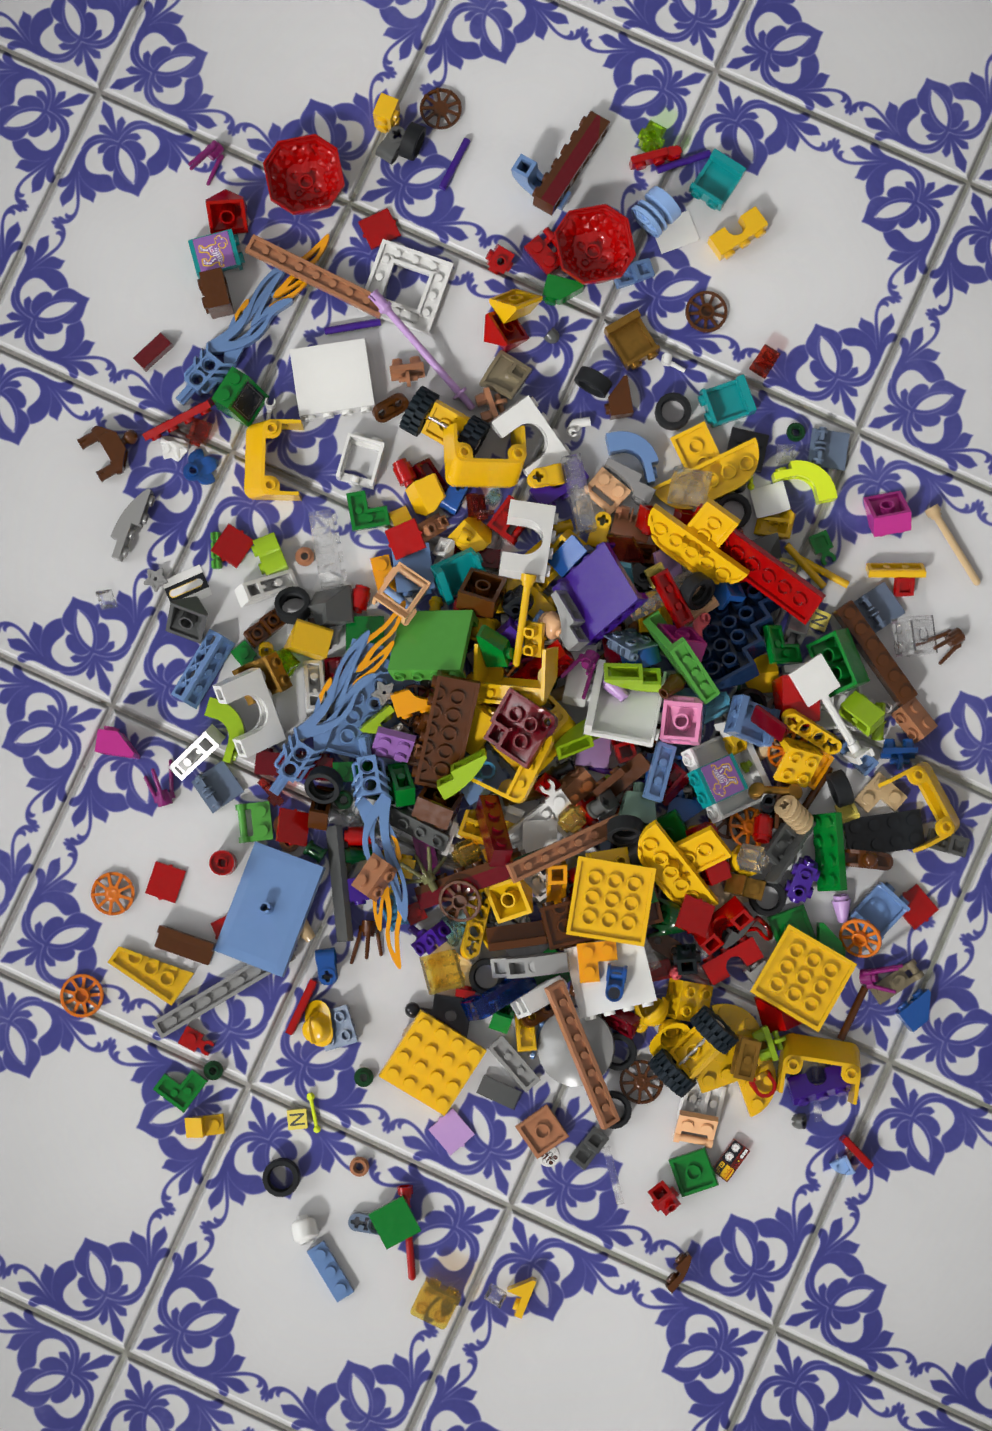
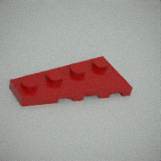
(172, 424)

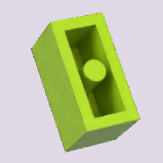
(862, 713)

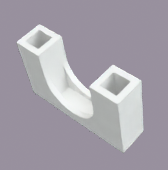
(526, 412)
(540, 519)
(268, 728)

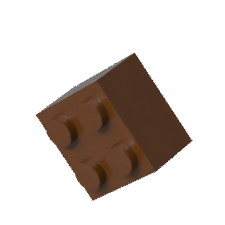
(216, 292)
(481, 593)
(434, 809)

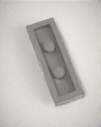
(514, 1063)

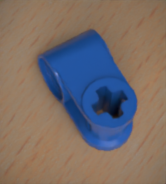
(453, 499)
(326, 961)
(615, 980)

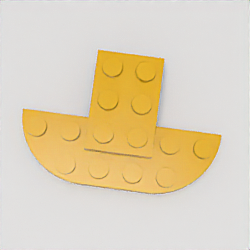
(700, 452)
(699, 541)
(680, 862)
(718, 1070)

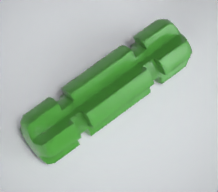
(216, 563)

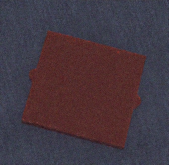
(626, 548)

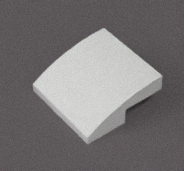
(704, 1103)

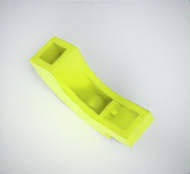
(813, 475)

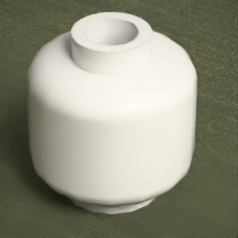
(304, 1229)

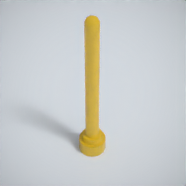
(527, 580)

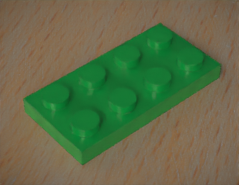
(830, 851)

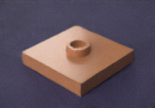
(542, 1131)

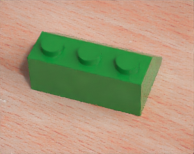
(842, 659)

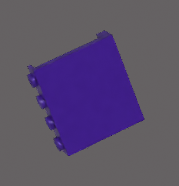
(601, 592)

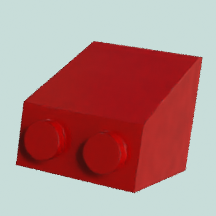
(787, 697)

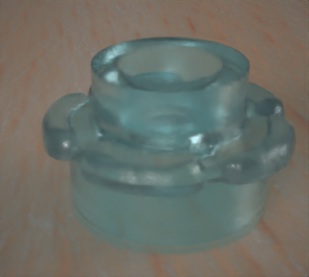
(493, 498)

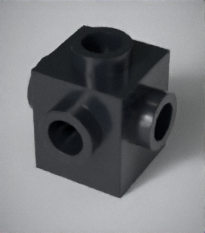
(638, 573)
(512, 602)
(687, 959)

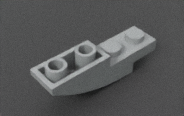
(133, 516)
(530, 965)

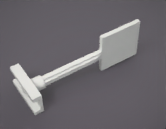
(815, 683)

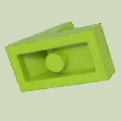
(372, 724)

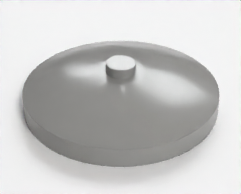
(557, 1058)

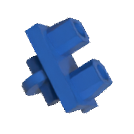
(899, 755)

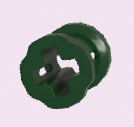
(308, 851)

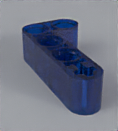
(494, 999)

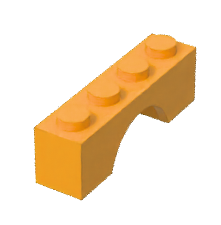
(407, 703)
(556, 882)

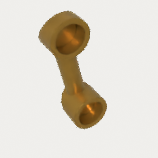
(757, 790)

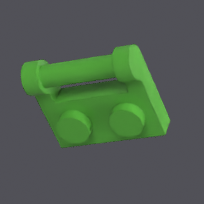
(261, 821)

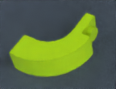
(231, 720)

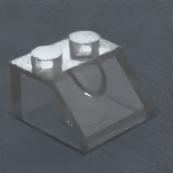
(689, 487)
(914, 635)

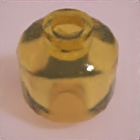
(572, 818)
(466, 852)

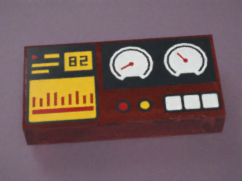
(730, 1160)

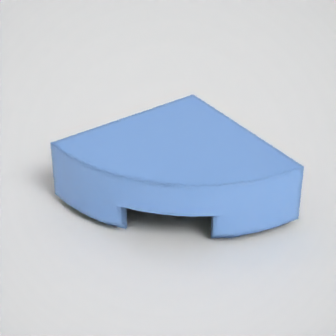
(842, 1165)

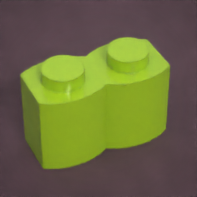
(270, 554)

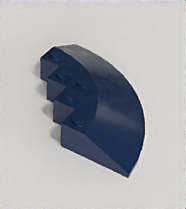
(736, 638)

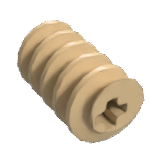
(794, 814)

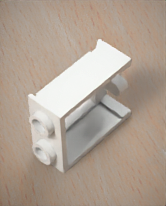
(359, 440)
(534, 999)

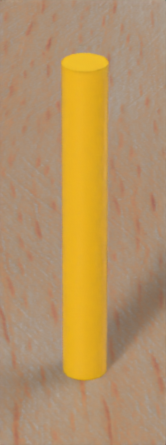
(804, 565)
(828, 574)

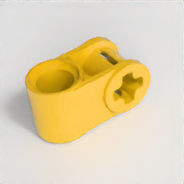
(549, 476)
(602, 531)

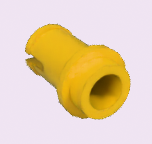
(562, 526)
(435, 603)

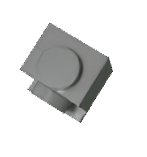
(755, 970)

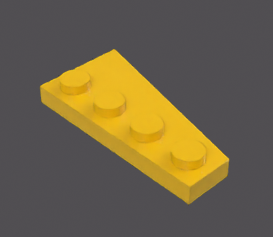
(157, 977)

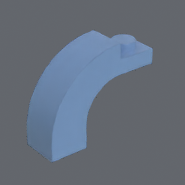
(529, 176)
(633, 444)

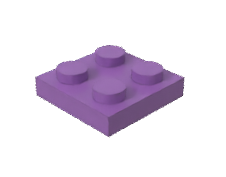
(393, 744)

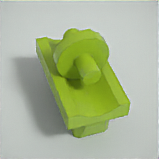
(764, 1035)

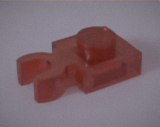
(273, 799)

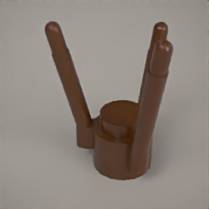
(952, 638)
(369, 930)

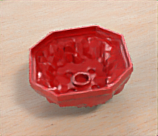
(304, 174)
(594, 244)

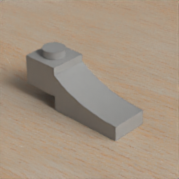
(640, 492)
(571, 633)

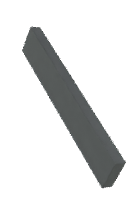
(339, 883)

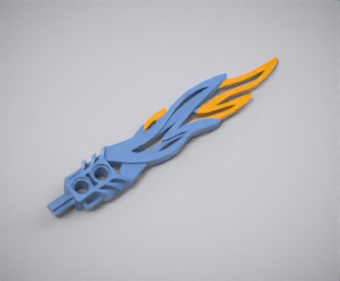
(262, 315)
(339, 684)
(369, 815)

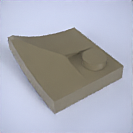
(505, 375)

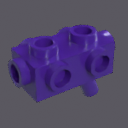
(804, 874)
(427, 940)

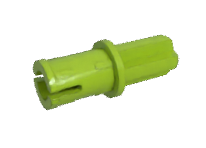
(878, 734)

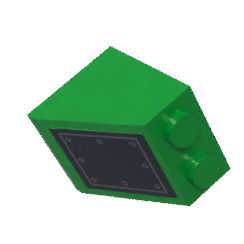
(239, 397)

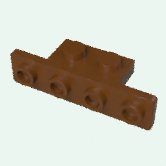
(622, 777)

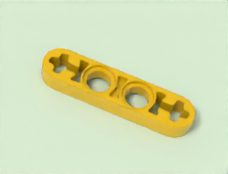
(813, 729)
(480, 924)

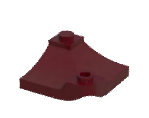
(520, 727)

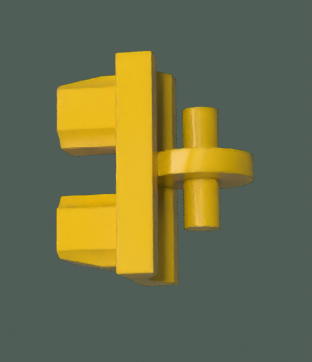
(534, 638)

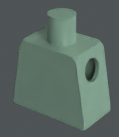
(638, 806)

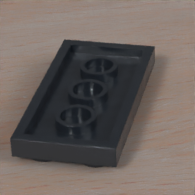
(885, 832)

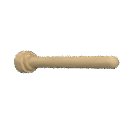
(934, 513)

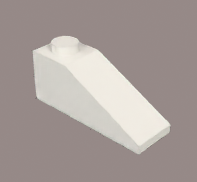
(264, 587)
(313, 684)
(197, 752)

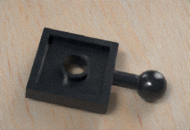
(740, 436)
(441, 1005)

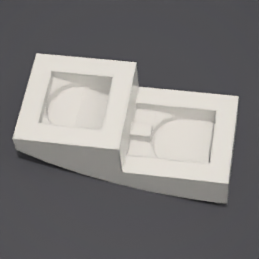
(443, 549)

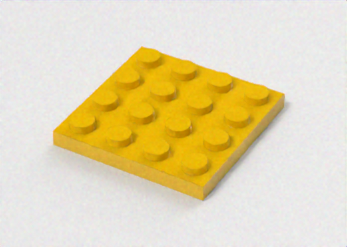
(611, 901)
(803, 978)
(432, 1062)

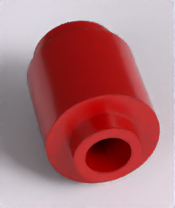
(404, 472)
(361, 597)
(762, 828)
(354, 835)

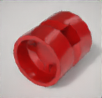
(223, 862)

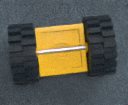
(431, 416)
(693, 1052)

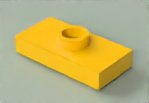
(525, 1036)

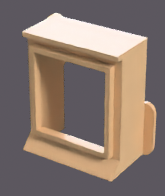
(406, 614)

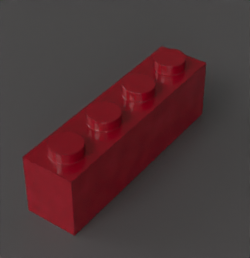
(265, 763)
(493, 830)

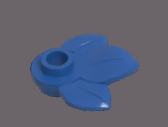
(203, 465)

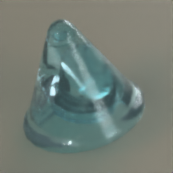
(457, 931)

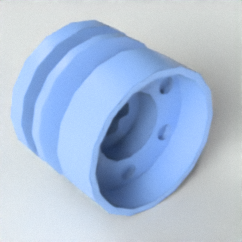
(656, 211)

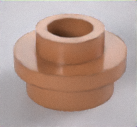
(309, 560)
(355, 1171)

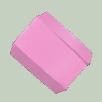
(682, 720)

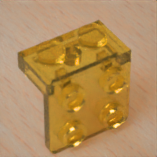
(442, 971)
(435, 1302)

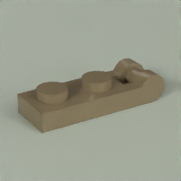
(897, 981)

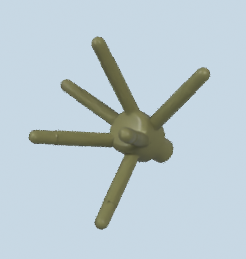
(428, 876)

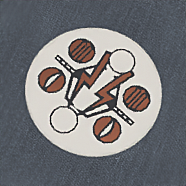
(550, 1158)

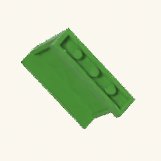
(432, 644)
(683, 660)

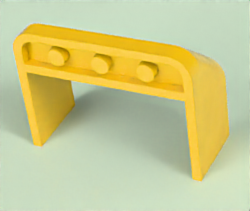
(466, 471)
(256, 484)
(495, 685)
(565, 723)
(524, 779)
(936, 798)
(820, 1050)

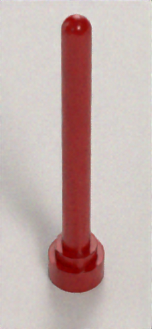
(406, 1191)

